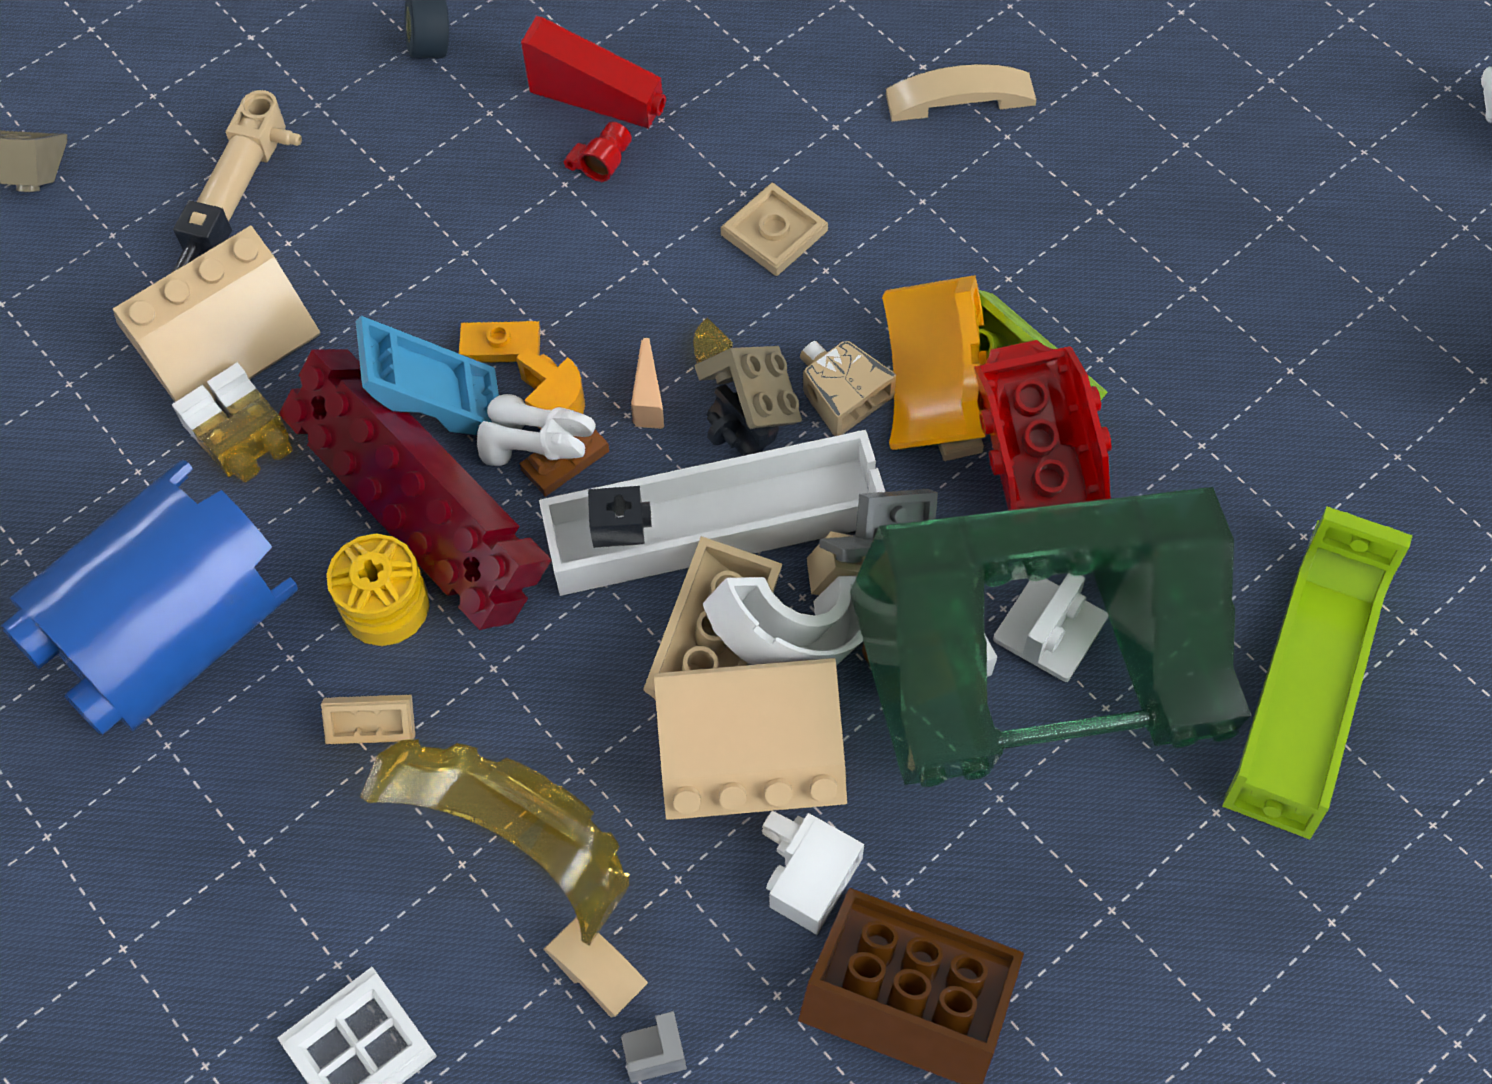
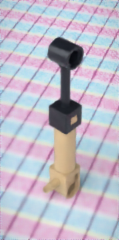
(252, 139)

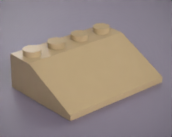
(217, 313)
(750, 738)

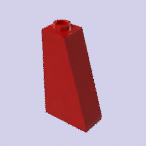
(588, 76)

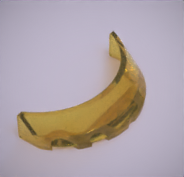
(517, 806)

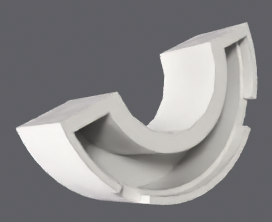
(769, 632)

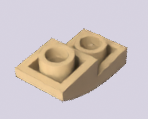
(596, 967)

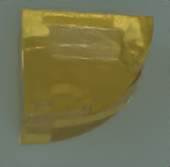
(709, 341)

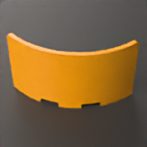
(934, 361)

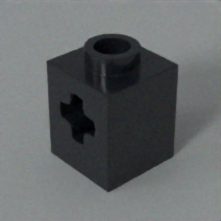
(607, 527)

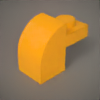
(552, 384)

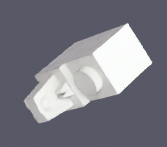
(816, 869)

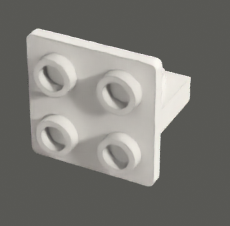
(1052, 626)

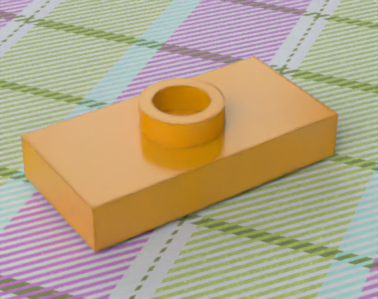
(498, 340)

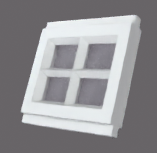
(358, 1038)

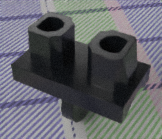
(731, 426)

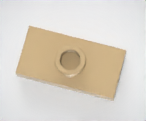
(368, 719)

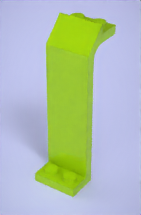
(1316, 673)

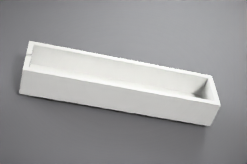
(740, 501)

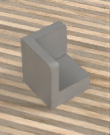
(654, 1050)

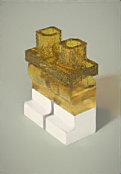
(242, 437)

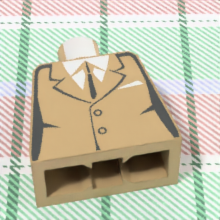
(845, 384)

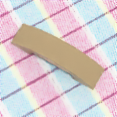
(959, 86)

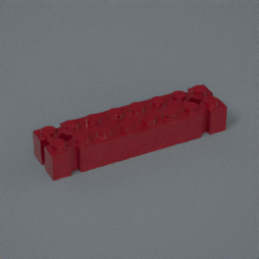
(415, 490)

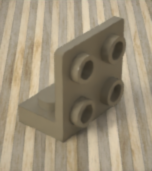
(759, 381)

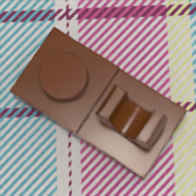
(551, 474)

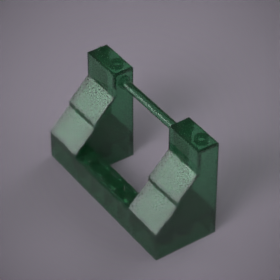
(1163, 582)

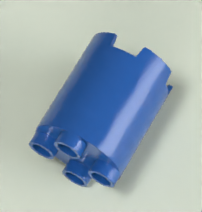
(147, 601)

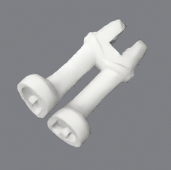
(554, 440)

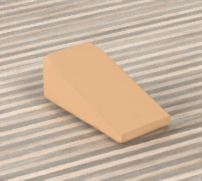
(646, 397)

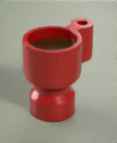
(602, 154)

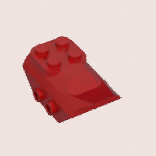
(1043, 426)

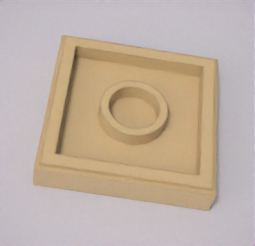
(774, 229)

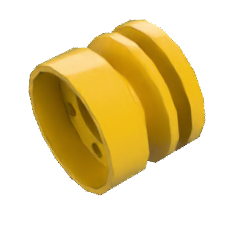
(383, 609)

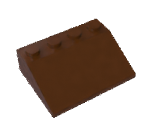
(912, 988)

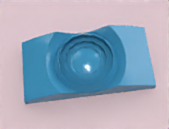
(424, 377)

